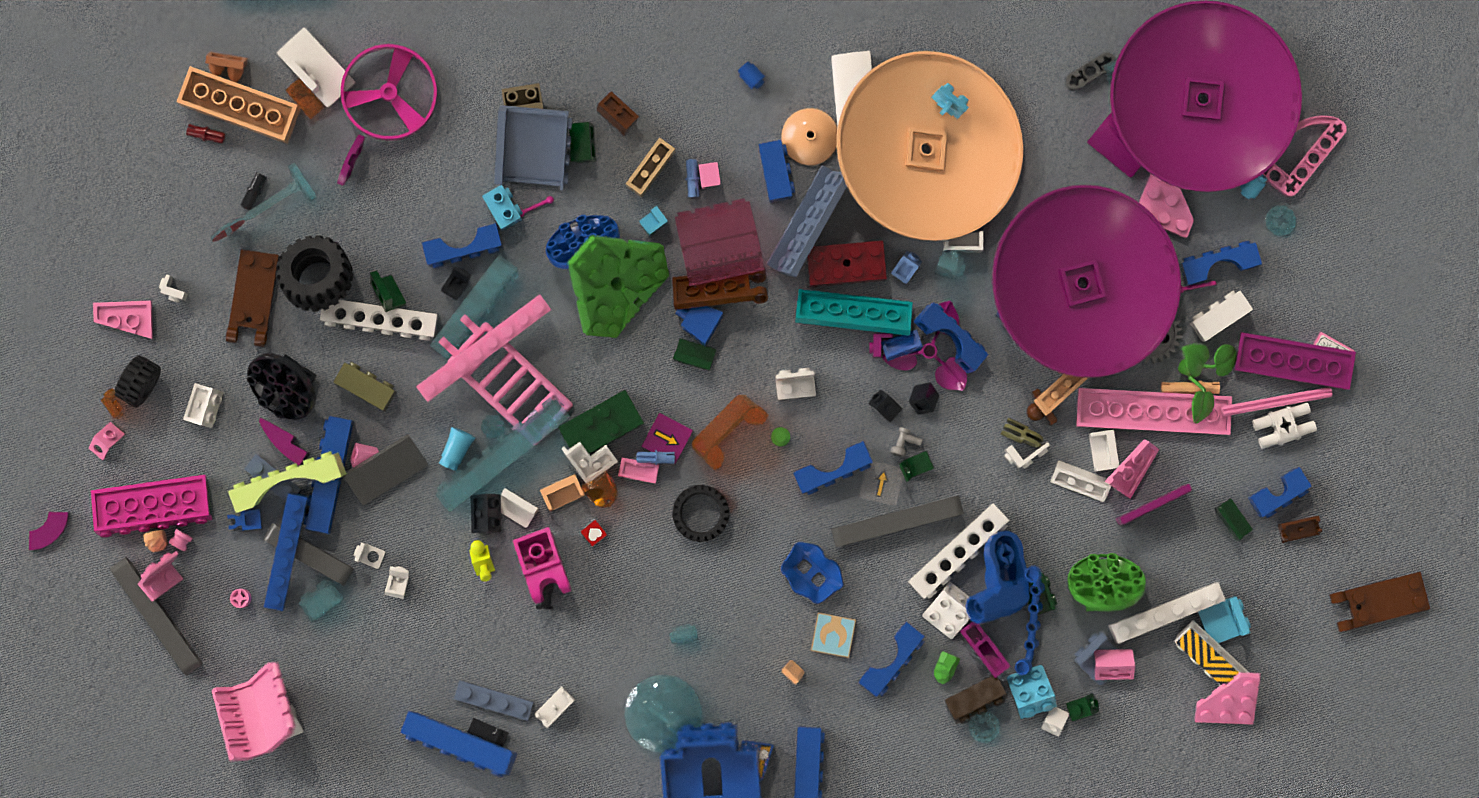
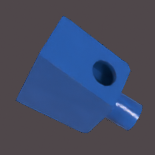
(700, 322)

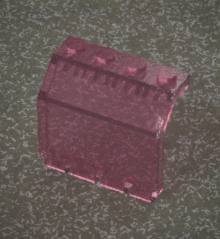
(719, 242)

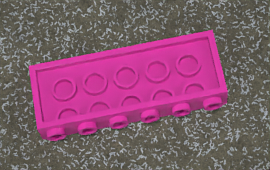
(150, 505)

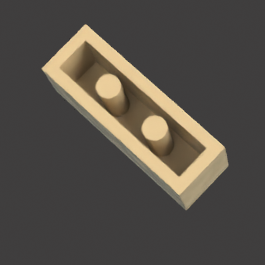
(650, 167)

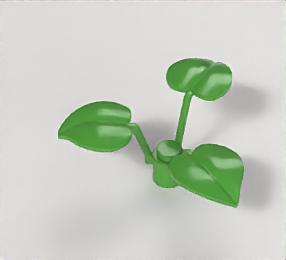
(1195, 358)

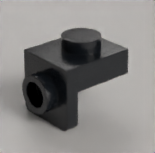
(456, 283)
(885, 405)

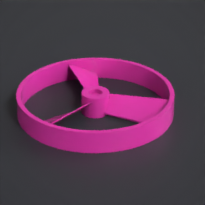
(388, 91)

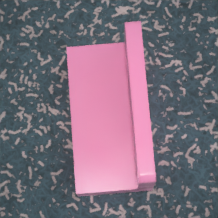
(1114, 664)

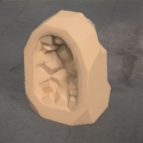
(156, 540)

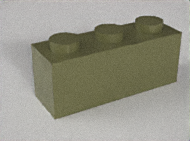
(365, 385)

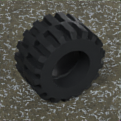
(137, 381)

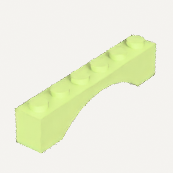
(322, 470)

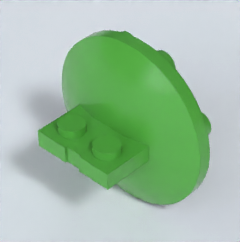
(1106, 583)

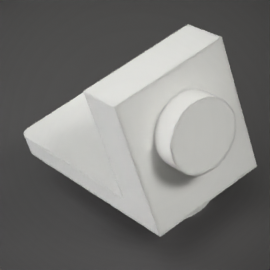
(1013, 457)

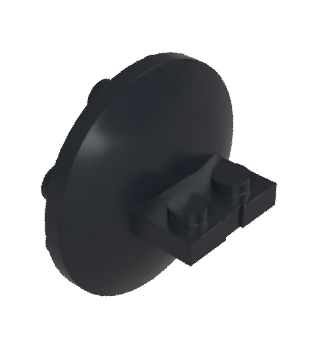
(282, 383)

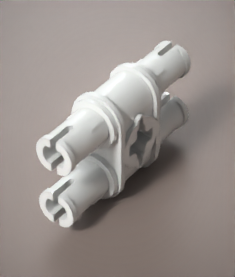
(1285, 415)

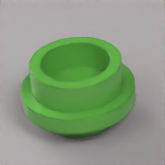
(780, 436)

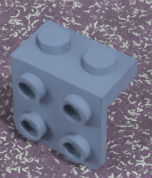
(1085, 655)

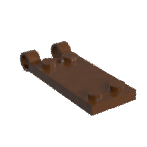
(719, 292)
(253, 295)
(1383, 600)

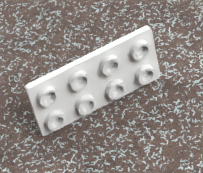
(315, 67)

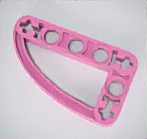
(1304, 162)

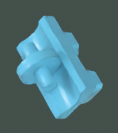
(949, 102)

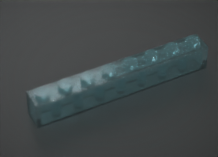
(502, 454)

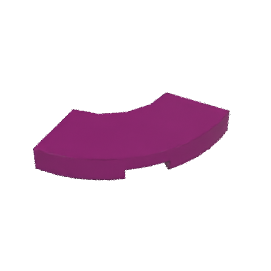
(350, 160)
(49, 531)

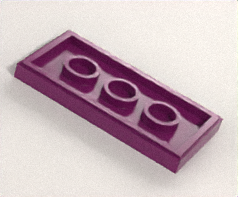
(1133, 514)

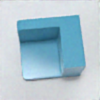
(653, 221)

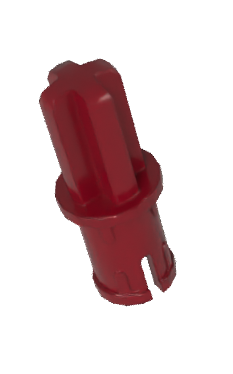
(205, 133)

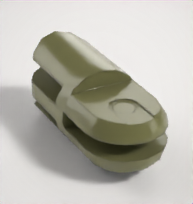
(1021, 435)

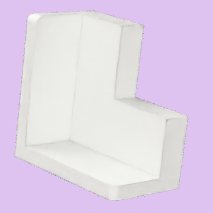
(590, 466)

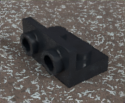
(485, 513)

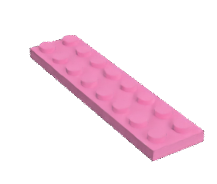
(1148, 411)

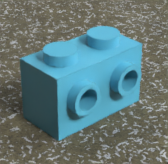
(502, 208)

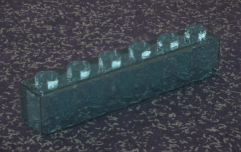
(476, 304)

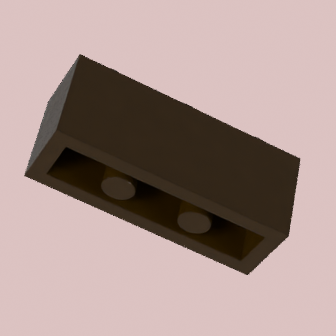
(976, 699)

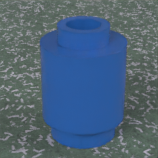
(751, 75)

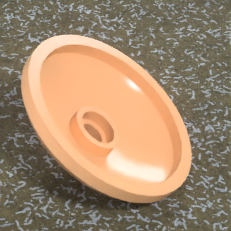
(810, 150)

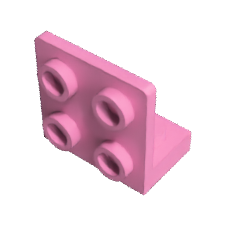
(160, 577)

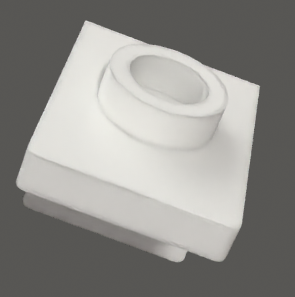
(362, 551)
(1055, 721)

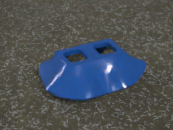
(801, 583)

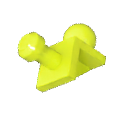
(481, 560)

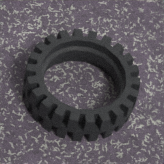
(698, 490)

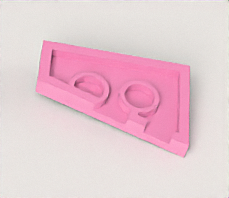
(126, 316)
(1133, 468)

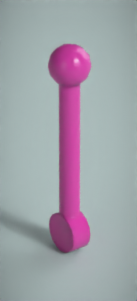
(550, 199)
(1198, 286)

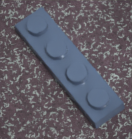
(493, 700)

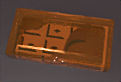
(305, 98)

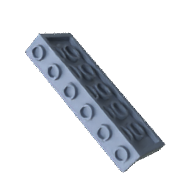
(808, 222)

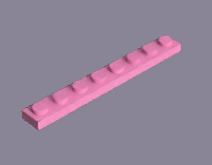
(483, 348)

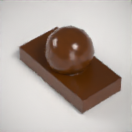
(1036, 414)

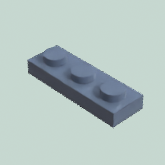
(259, 466)

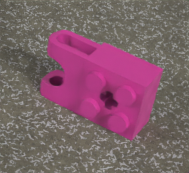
(543, 568)

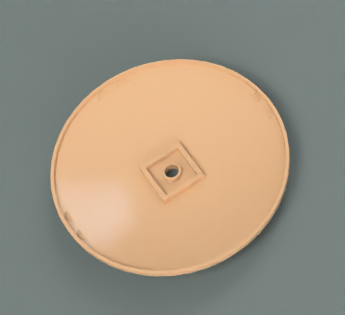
(970, 159)

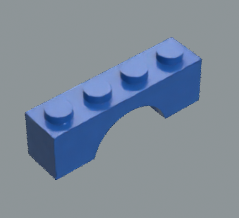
(486, 240)
(1243, 257)
(968, 352)
(856, 458)
(907, 640)

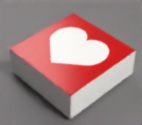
(594, 533)

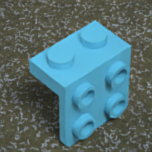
(1225, 620)
(1032, 692)

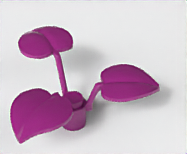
(948, 375)

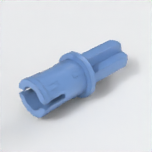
(692, 178)
(655, 457)

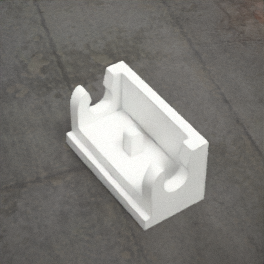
(554, 707)

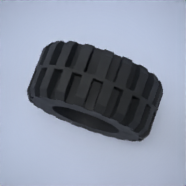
(304, 254)

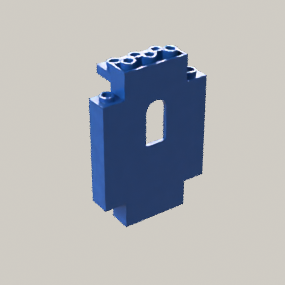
(683, 766)

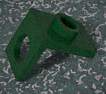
(916, 465)

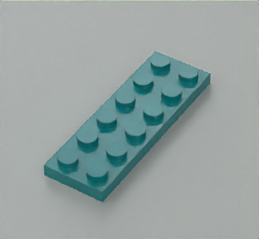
(854, 312)

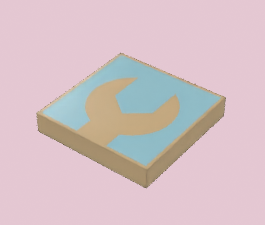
(833, 635)

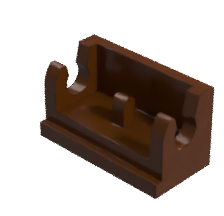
(617, 113)
(1300, 529)

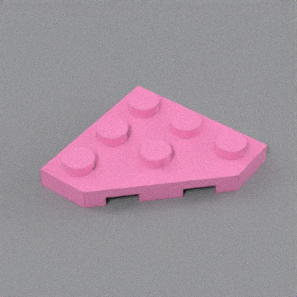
(1167, 206)
(1231, 702)

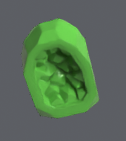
(945, 667)

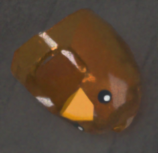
(601, 490)

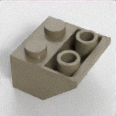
(523, 96)

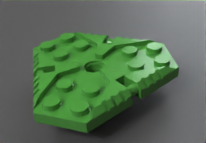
(613, 278)

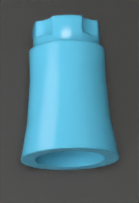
(456, 448)

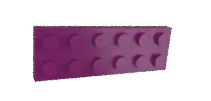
(1295, 361)

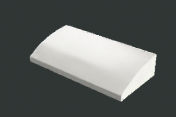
(847, 72)

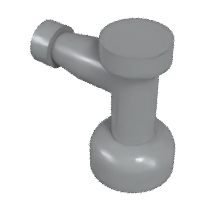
(904, 437)

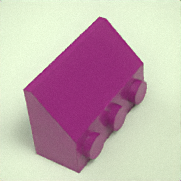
(1109, 145)

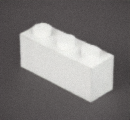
(1220, 315)

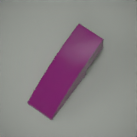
(284, 442)
(984, 648)

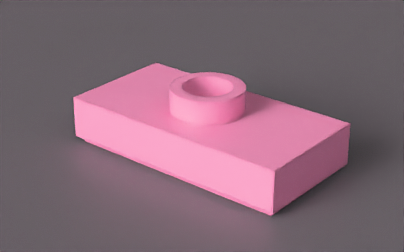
(638, 471)

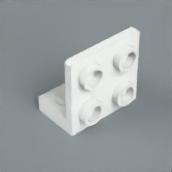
(795, 385)
(948, 610)

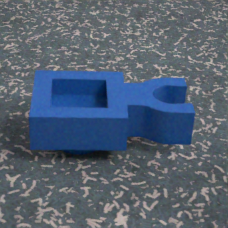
(248, 520)

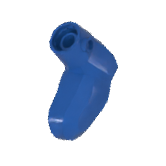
(1004, 578)

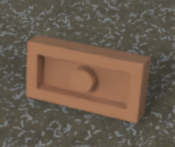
(234, 64)

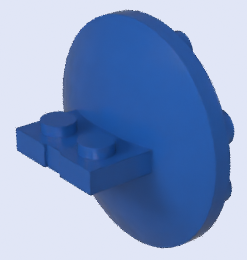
(569, 240)

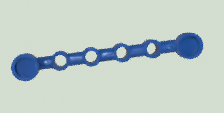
(1032, 574)

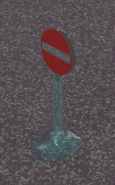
(298, 184)

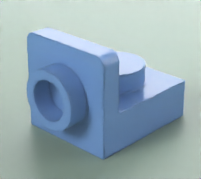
(906, 266)

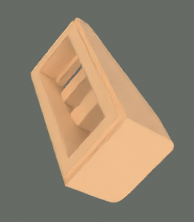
(793, 671)

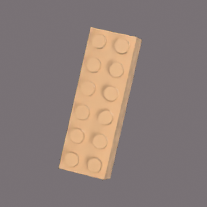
(238, 104)

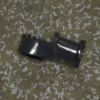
(547, 591)

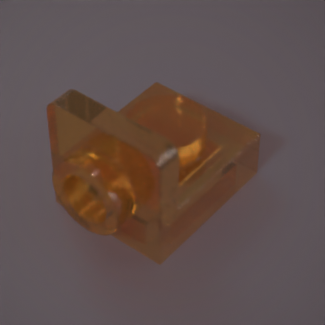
(112, 406)

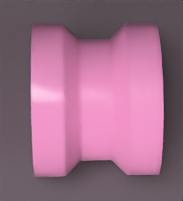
(180, 540)
(236, 598)

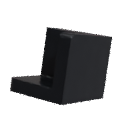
(924, 398)

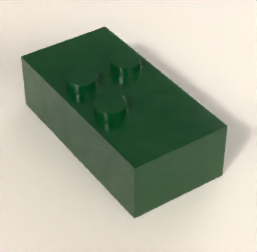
(602, 423)

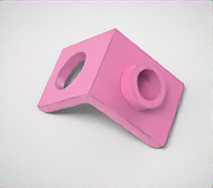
(105, 439)

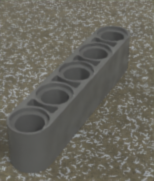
(314, 557)

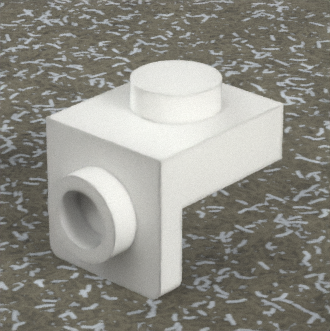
(174, 295)
(397, 582)

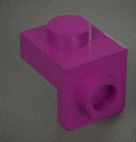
(875, 346)

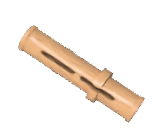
(1189, 387)

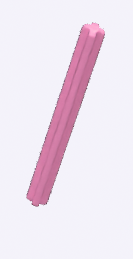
(1276, 401)

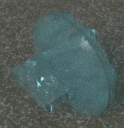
(659, 709)

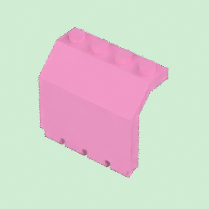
(254, 714)

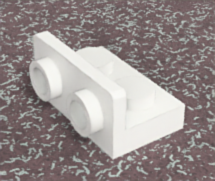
(203, 405)

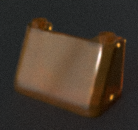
(707, 441)

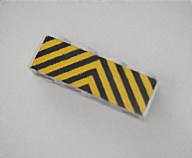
(1208, 654)

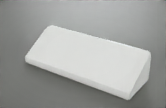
(1080, 481)

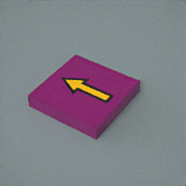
(667, 436)

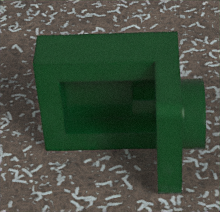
(1083, 707)

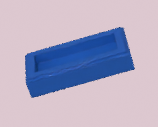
(902, 345)

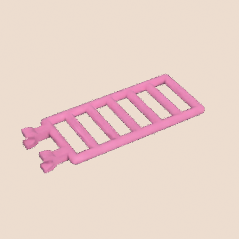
(512, 353)

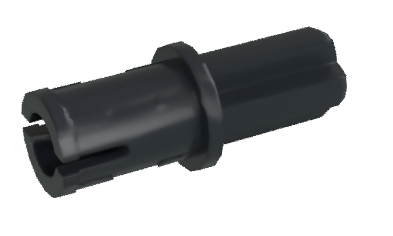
(253, 191)

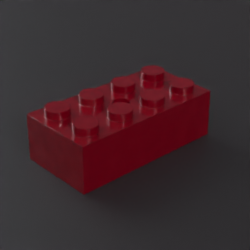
(865, 266)

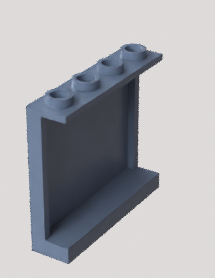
(532, 146)

